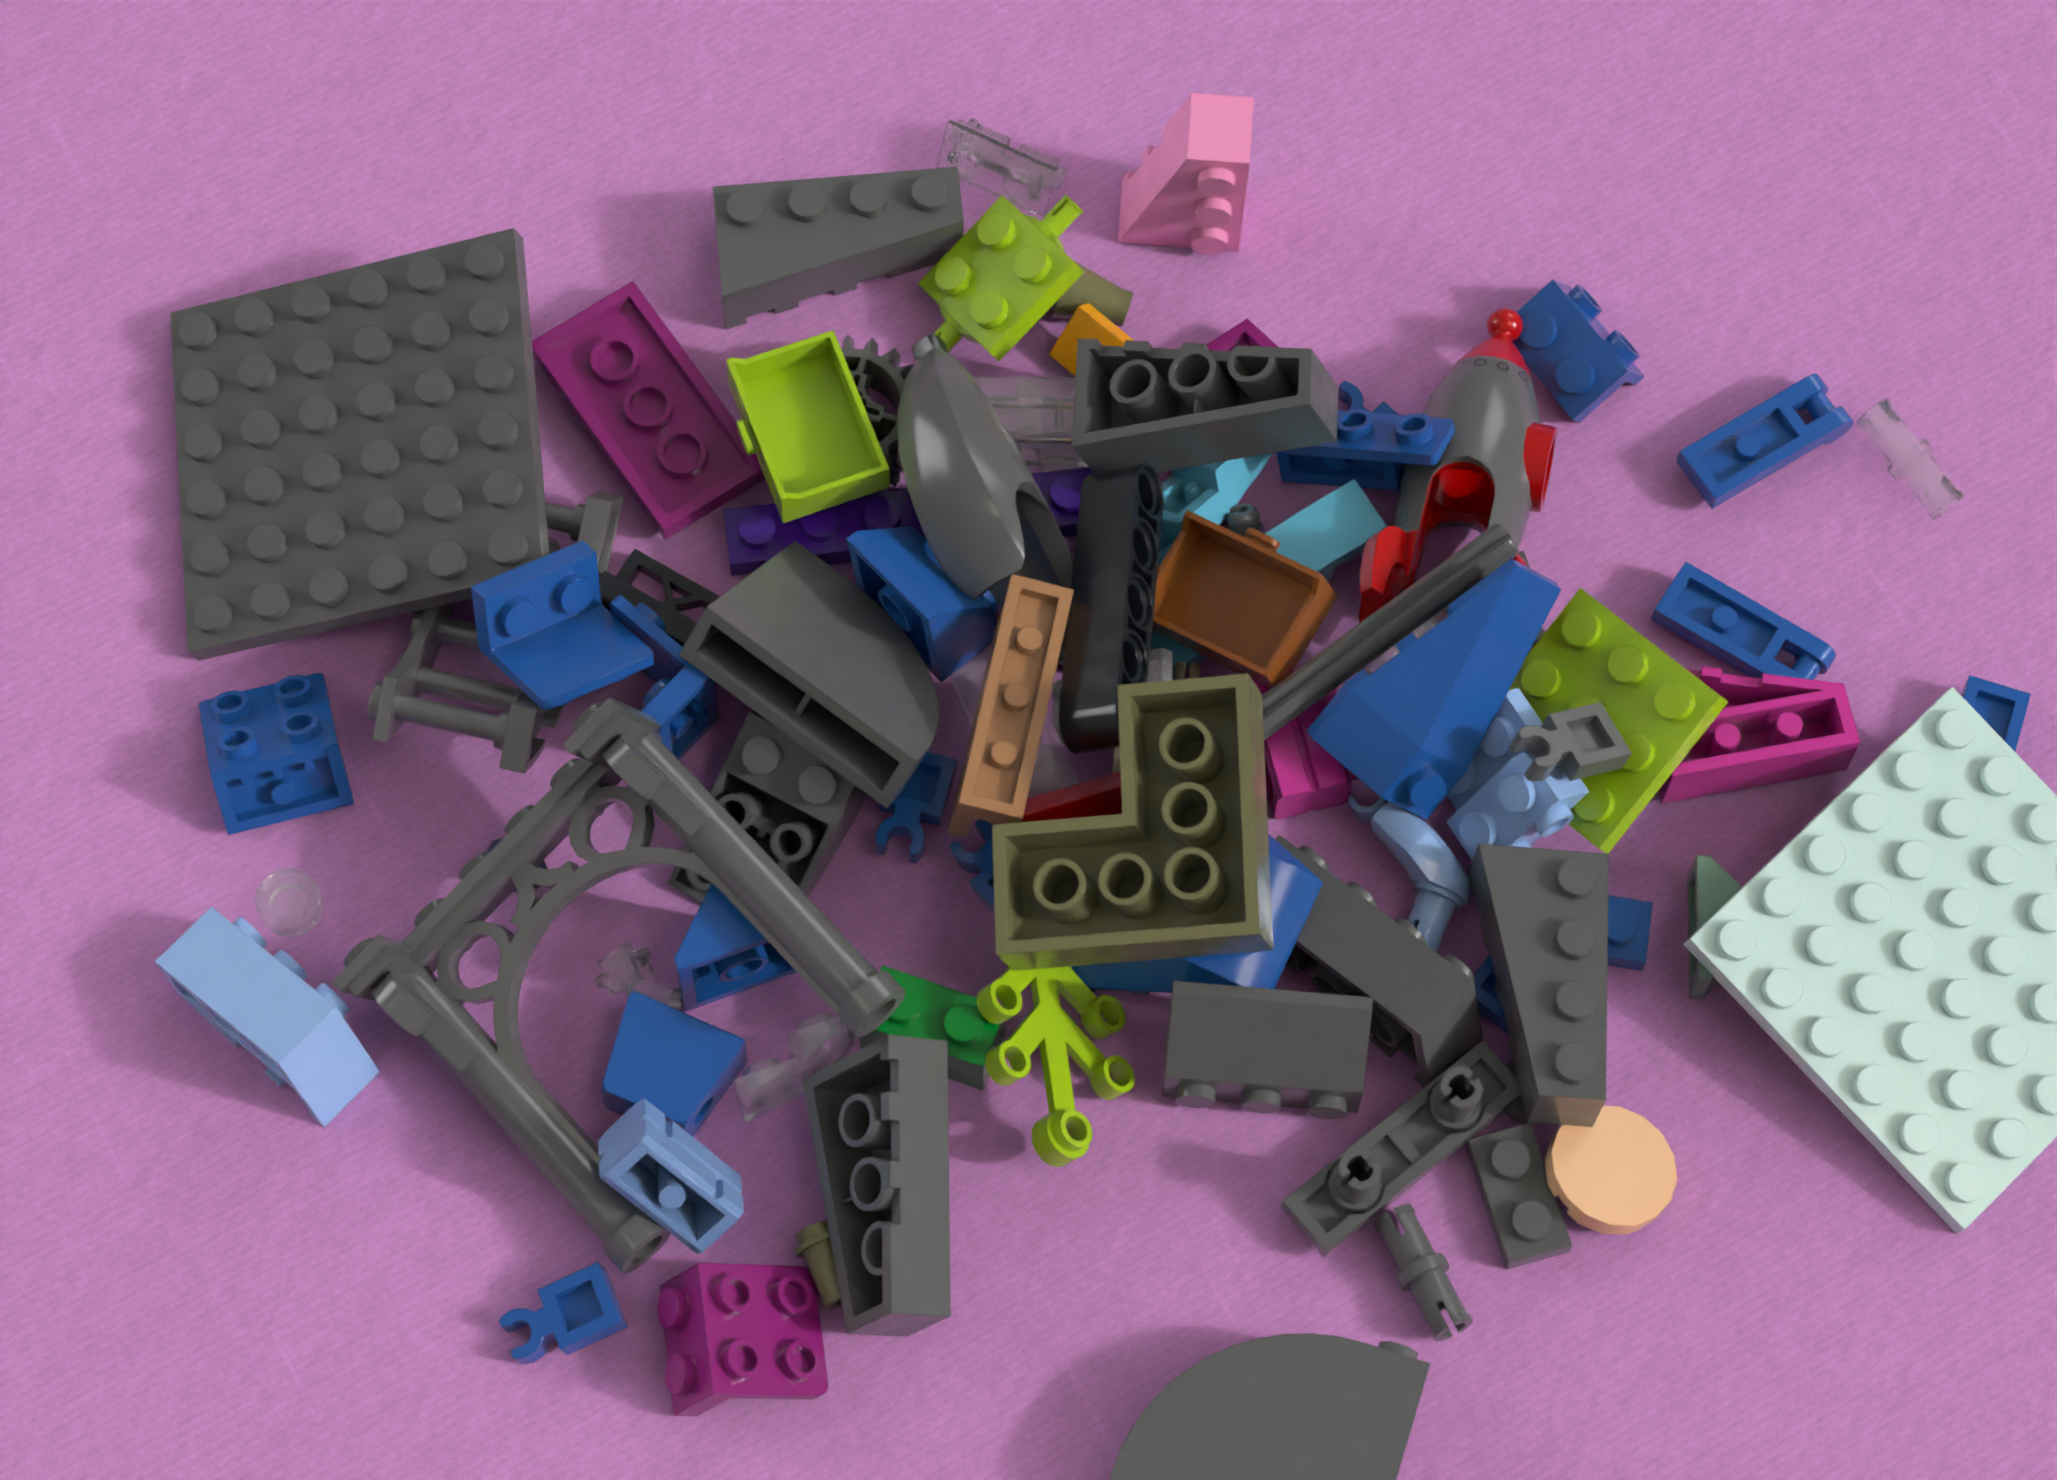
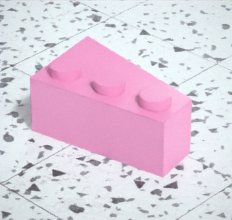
(1193, 180)

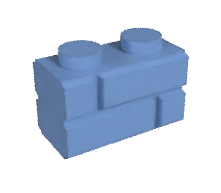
(670, 1176)

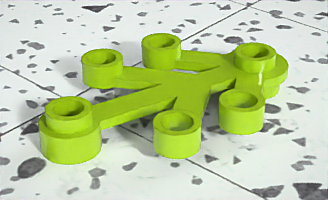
(1064, 1131)

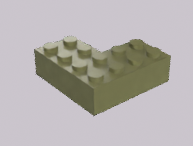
(1178, 865)

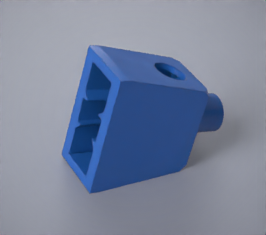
(670, 1062)

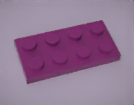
(648, 409)

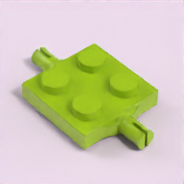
(1003, 276)

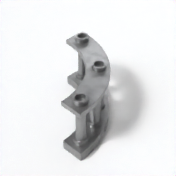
(521, 718)

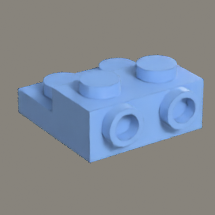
(1495, 797)

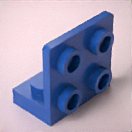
(552, 631)
(683, 695)
(274, 753)

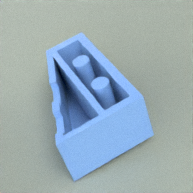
(270, 1011)

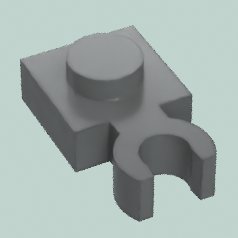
(1577, 740)

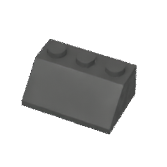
(1266, 1048)

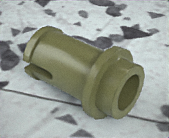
(816, 1248)

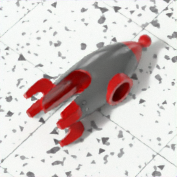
(1486, 476)

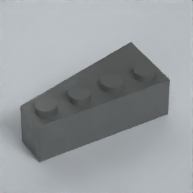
(829, 234)
(1197, 404)
(1550, 961)
(1419, 997)
(886, 1181)

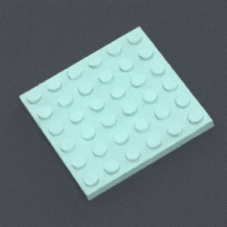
(1916, 957)

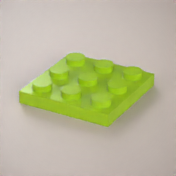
(1648, 695)

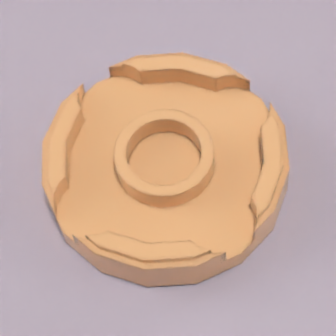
(1613, 1172)

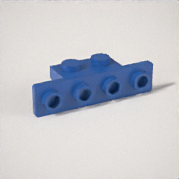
(1369, 450)

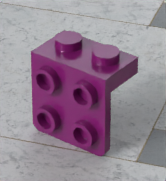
(741, 1335)

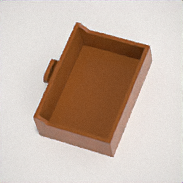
(1238, 600)

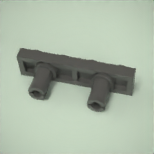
(1402, 1149)

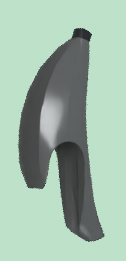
(972, 483)

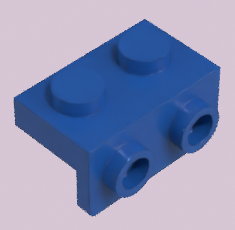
(1573, 349)

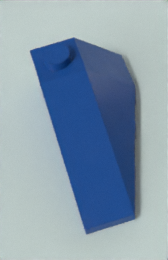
(1428, 708)

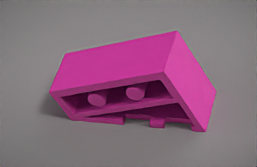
(1766, 735)

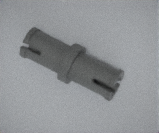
(1423, 1272)

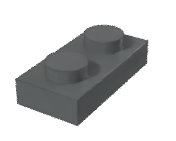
(1517, 1196)

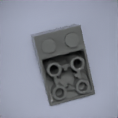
(784, 801)

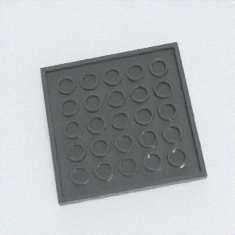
(356, 444)

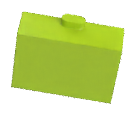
(807, 426)

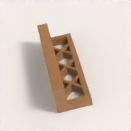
(1012, 704)

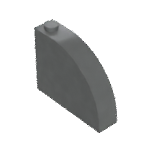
(822, 669)
(1281, 1413)

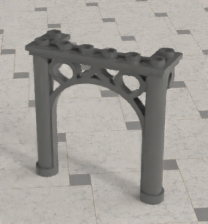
(400, 976)

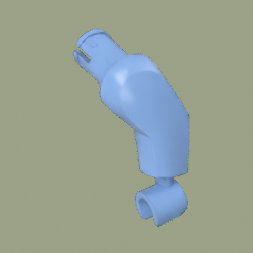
(1428, 861)

